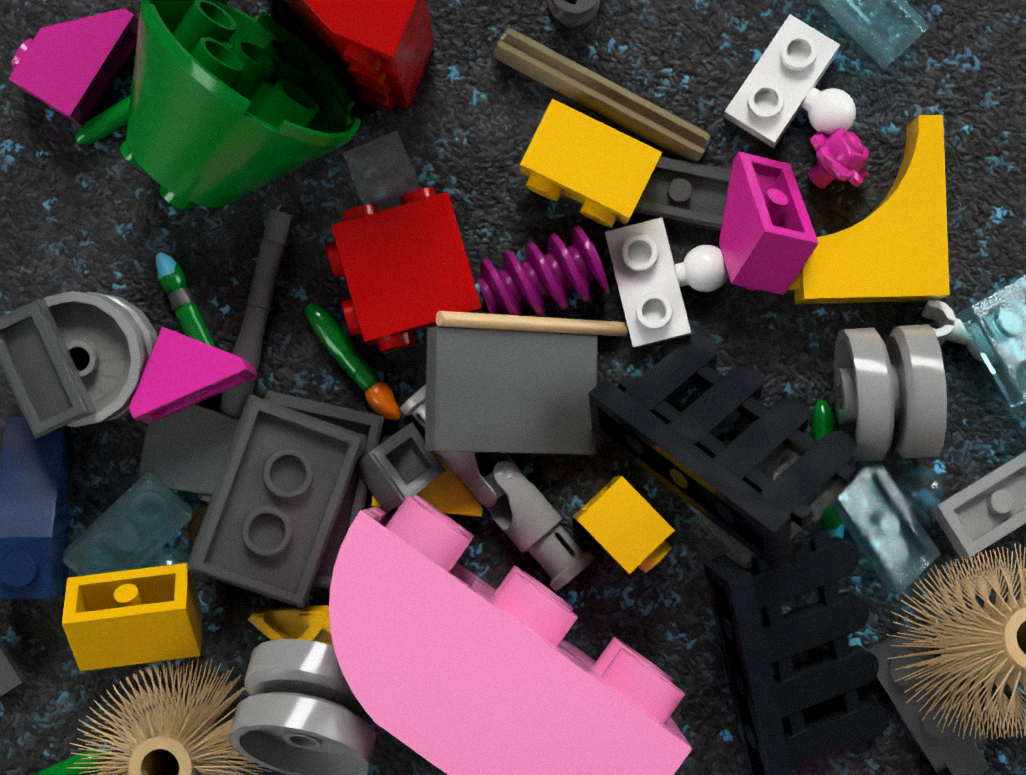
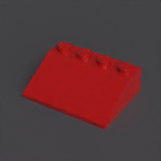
(371, 43)

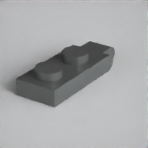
(939, 748)

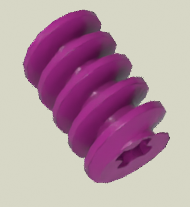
(542, 276)

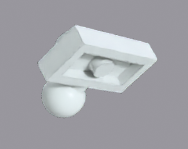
(786, 83)
(652, 282)

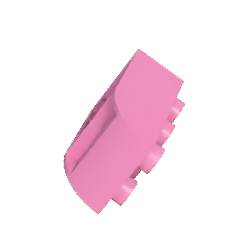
(485, 672)

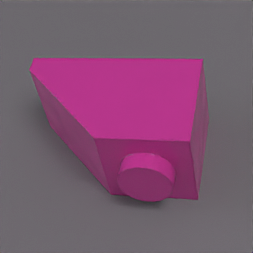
(75, 61)
(764, 225)

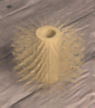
(980, 647)
(174, 738)

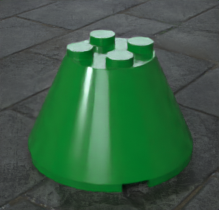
(227, 102)

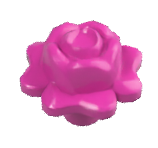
(839, 158)

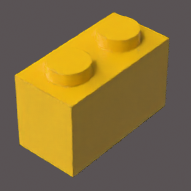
(588, 164)
(626, 526)
(133, 617)

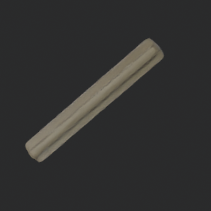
(602, 95)

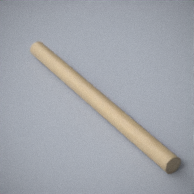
(530, 323)

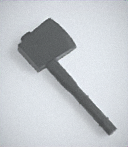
(193, 443)

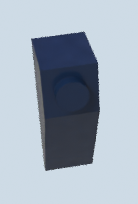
(33, 512)

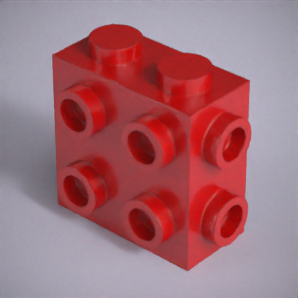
(401, 268)

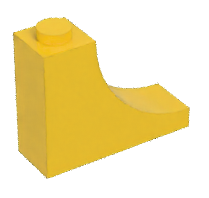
(900, 246)

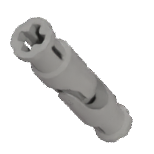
(514, 505)

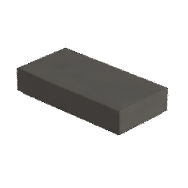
(41, 370)

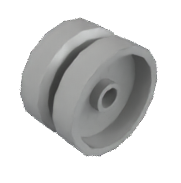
(117, 344)
(891, 391)
(301, 712)

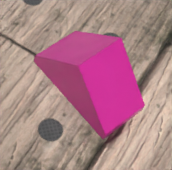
(184, 374)

